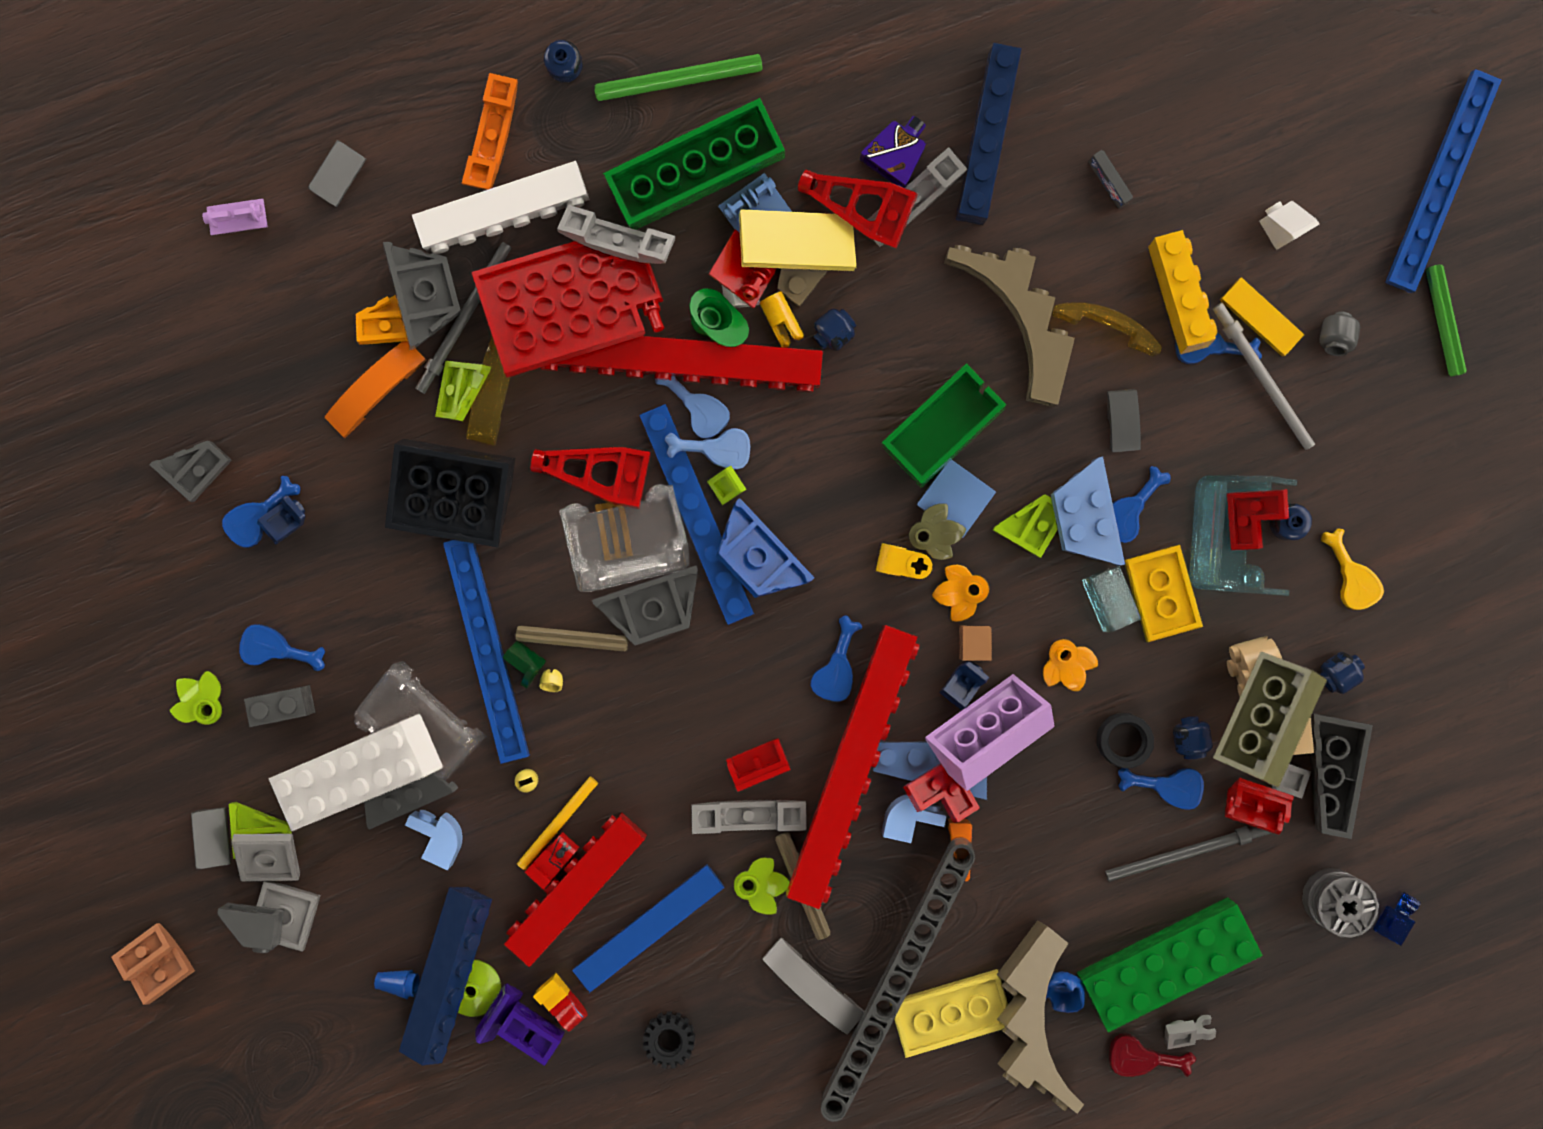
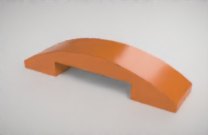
(492, 132)
(373, 387)

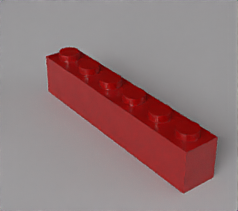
(575, 889)

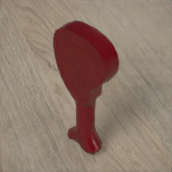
(1132, 1059)

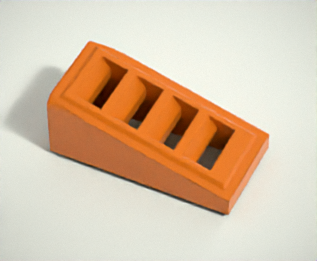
(957, 830)

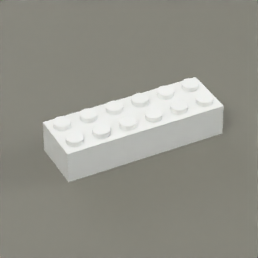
(356, 772)

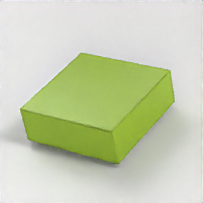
(726, 485)

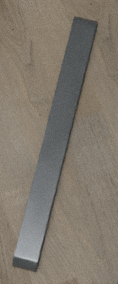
(896, 993)

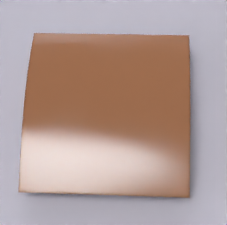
(153, 963)

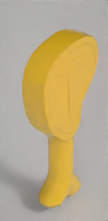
(1360, 584)

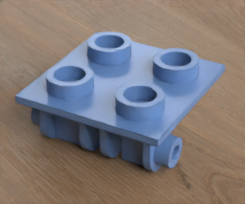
(755, 196)

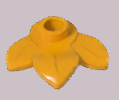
(957, 594)
(1071, 668)

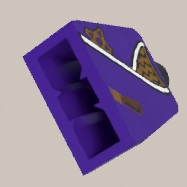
(896, 151)

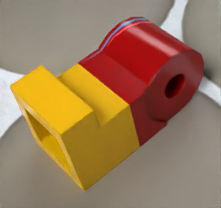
(561, 1002)

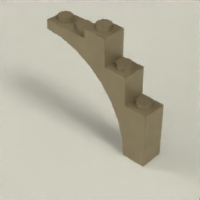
(1032, 310)
(1027, 979)

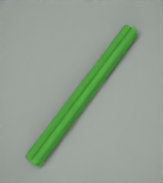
(678, 77)

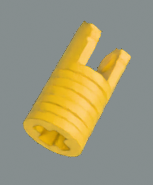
(779, 313)

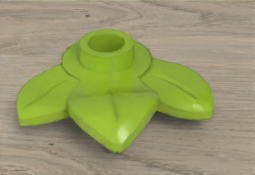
(195, 696)
(766, 885)

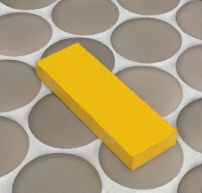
(1262, 317)

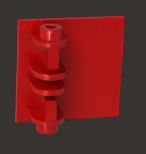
(744, 282)

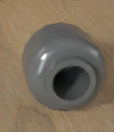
(1339, 334)

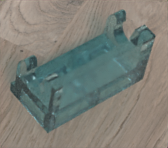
(1111, 599)

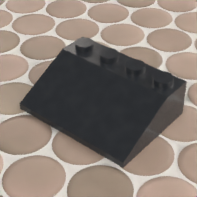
(449, 492)

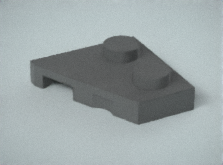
(192, 469)

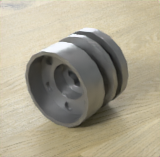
(1324, 900)

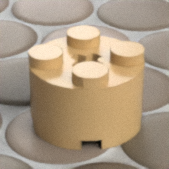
(1245, 656)

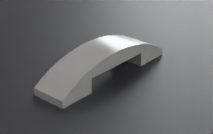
(932, 183)
(615, 239)
(748, 815)
(812, 986)

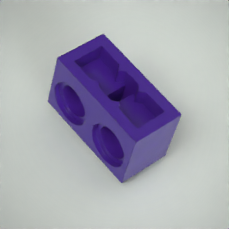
(530, 1033)

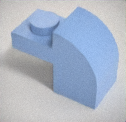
(902, 817)
(444, 834)

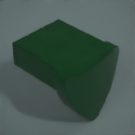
(525, 661)

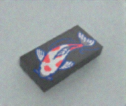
(1110, 179)

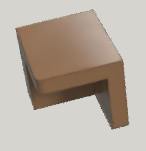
(975, 643)

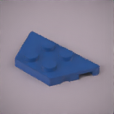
(758, 555)

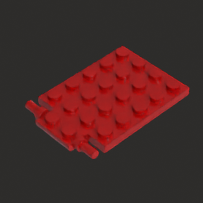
(565, 304)

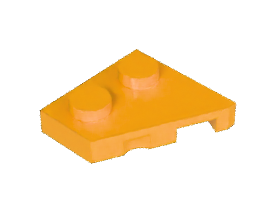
(380, 323)

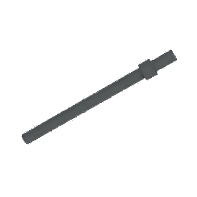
(434, 365)
(1241, 835)

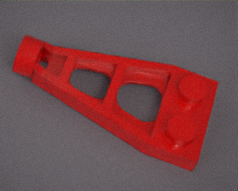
(891, 216)
(629, 478)

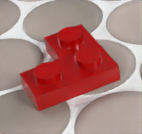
(1248, 510)
(937, 786)

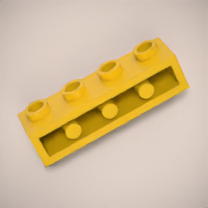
(1182, 292)

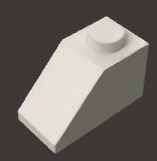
(1286, 223)

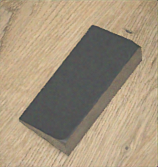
(336, 173)
(210, 838)

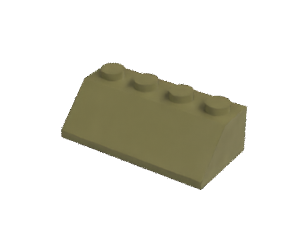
(1270, 718)

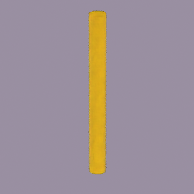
(557, 823)

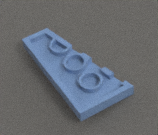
(912, 760)

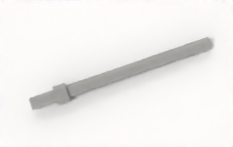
(1234, 330)

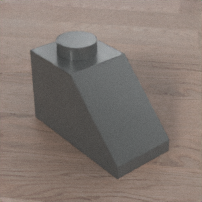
(253, 925)

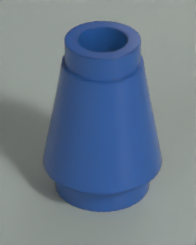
(398, 983)

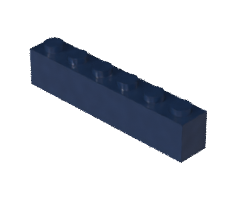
(988, 134)
(445, 975)

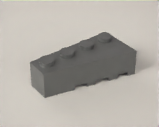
(1337, 772)

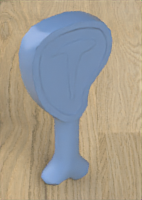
(707, 413)
(727, 450)

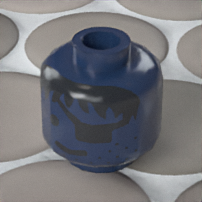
(571, 62)
(834, 329)
(1294, 527)
(1342, 672)
(1192, 738)

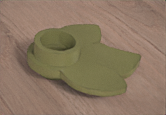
(940, 530)

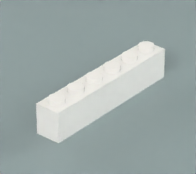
(500, 208)

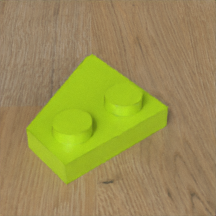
(459, 388)
(1031, 526)
(251, 821)

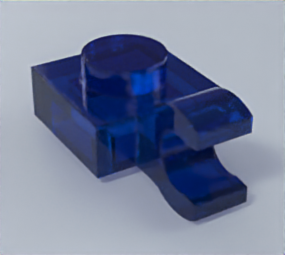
(1396, 923)

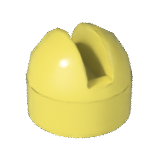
(551, 681)
(524, 774)

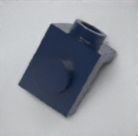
(282, 519)
(964, 684)

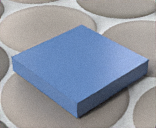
(960, 491)

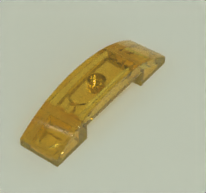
(1140, 337)
(488, 404)

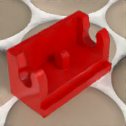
(758, 764)
(1258, 805)

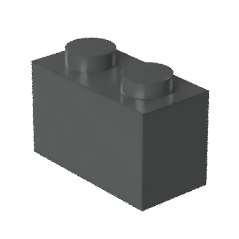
(279, 706)

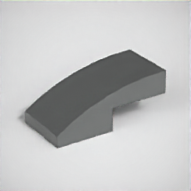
(1124, 420)

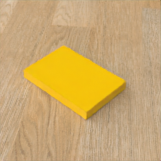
(1163, 593)

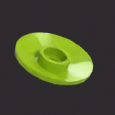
(487, 986)

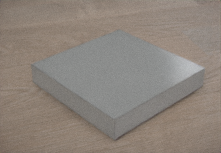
(266, 857)
(298, 909)

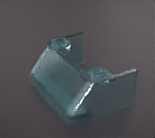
(1212, 560)

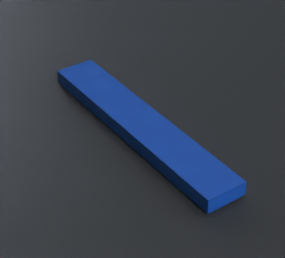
(648, 928)

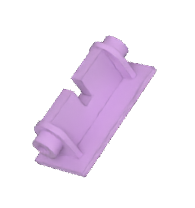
(236, 217)

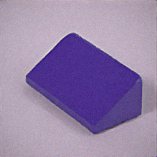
(497, 1013)

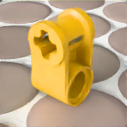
(898, 561)

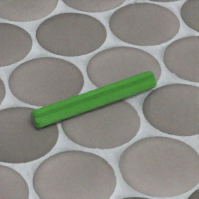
(1446, 320)

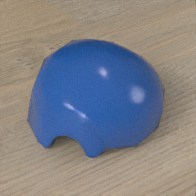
(1066, 992)

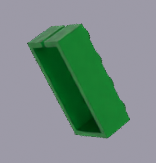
(943, 425)

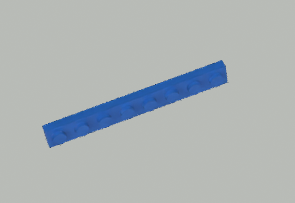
(1443, 181)
(696, 515)
(486, 650)

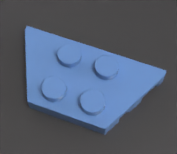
(1087, 515)

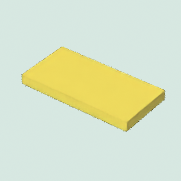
(796, 240)
(951, 1013)

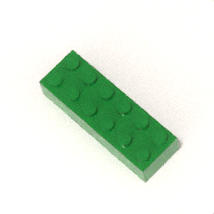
(695, 164)
(1169, 964)

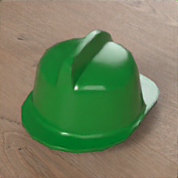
(717, 318)

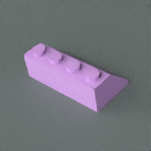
(991, 731)

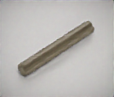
(572, 638)
(790, 858)

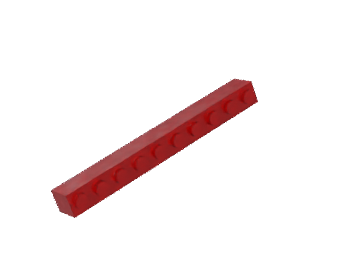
(703, 360)
(851, 767)

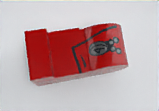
(552, 860)

